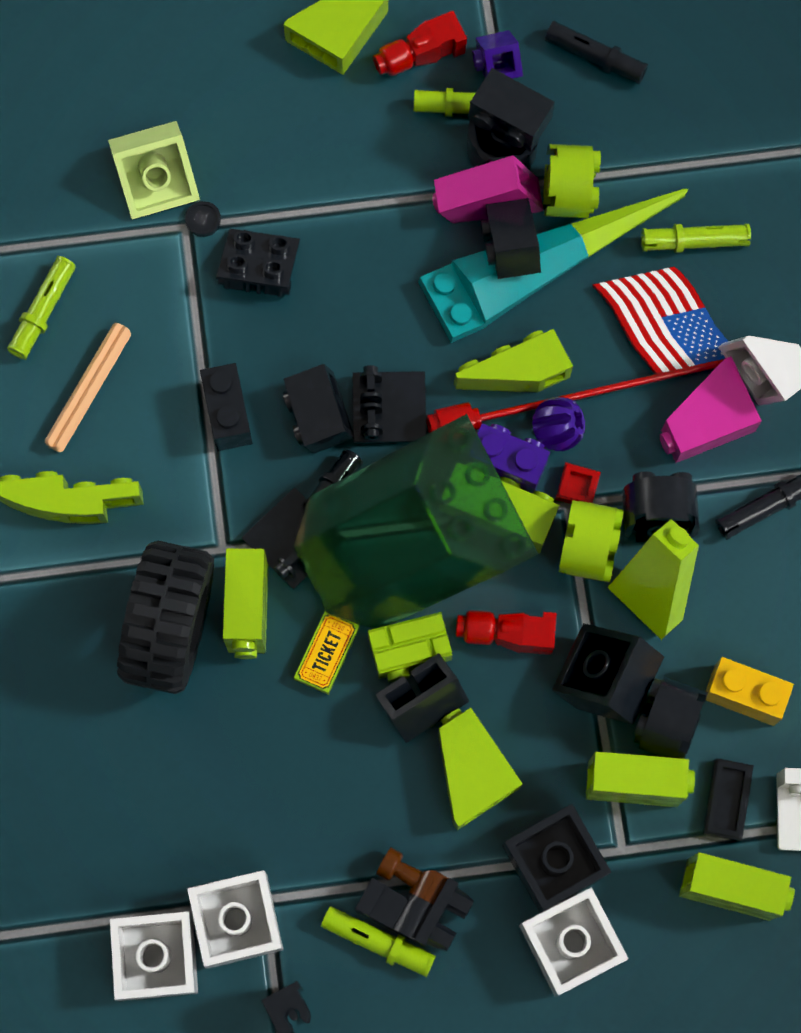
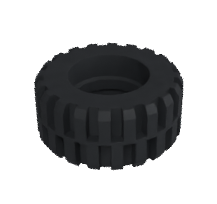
(165, 617)

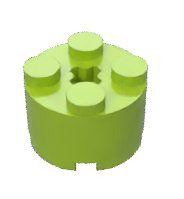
(570, 181)
(591, 541)

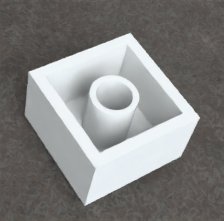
(235, 919)
(573, 942)
(153, 956)

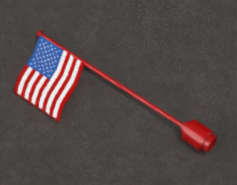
(663, 325)

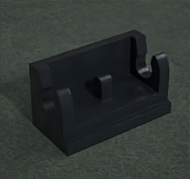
(283, 1004)

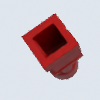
(423, 45)
(513, 631)

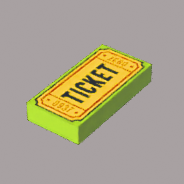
(326, 653)

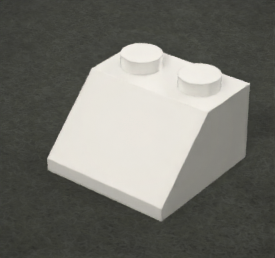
(766, 366)

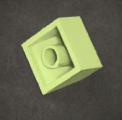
(154, 169)

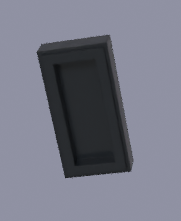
(728, 799)

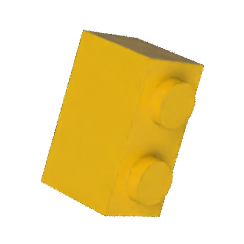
(748, 691)

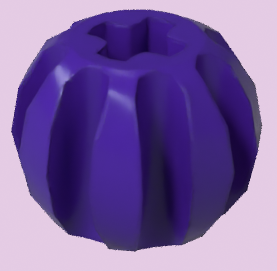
(559, 424)

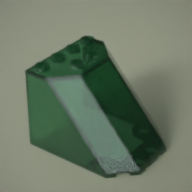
(411, 529)

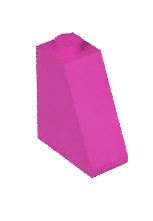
(466, 193)
(711, 415)

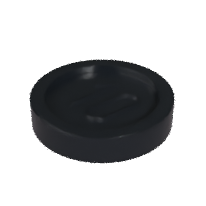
(203, 219)

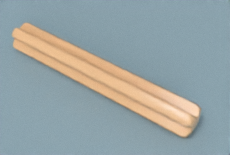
(88, 387)

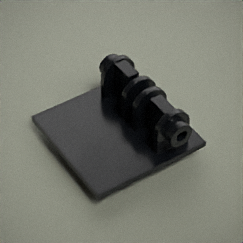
(258, 261)
(388, 406)
(277, 535)

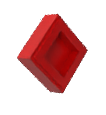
(577, 484)

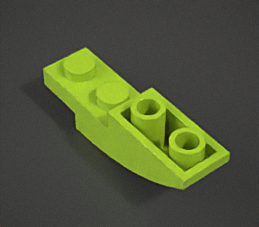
(51, 499)

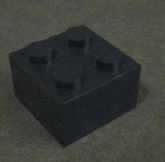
(608, 673)
(556, 858)

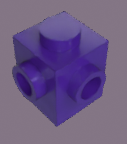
(498, 52)

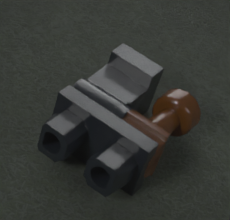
(421, 910)

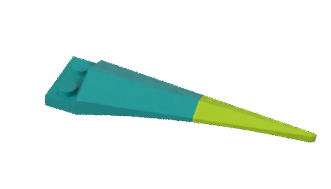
(471, 296)

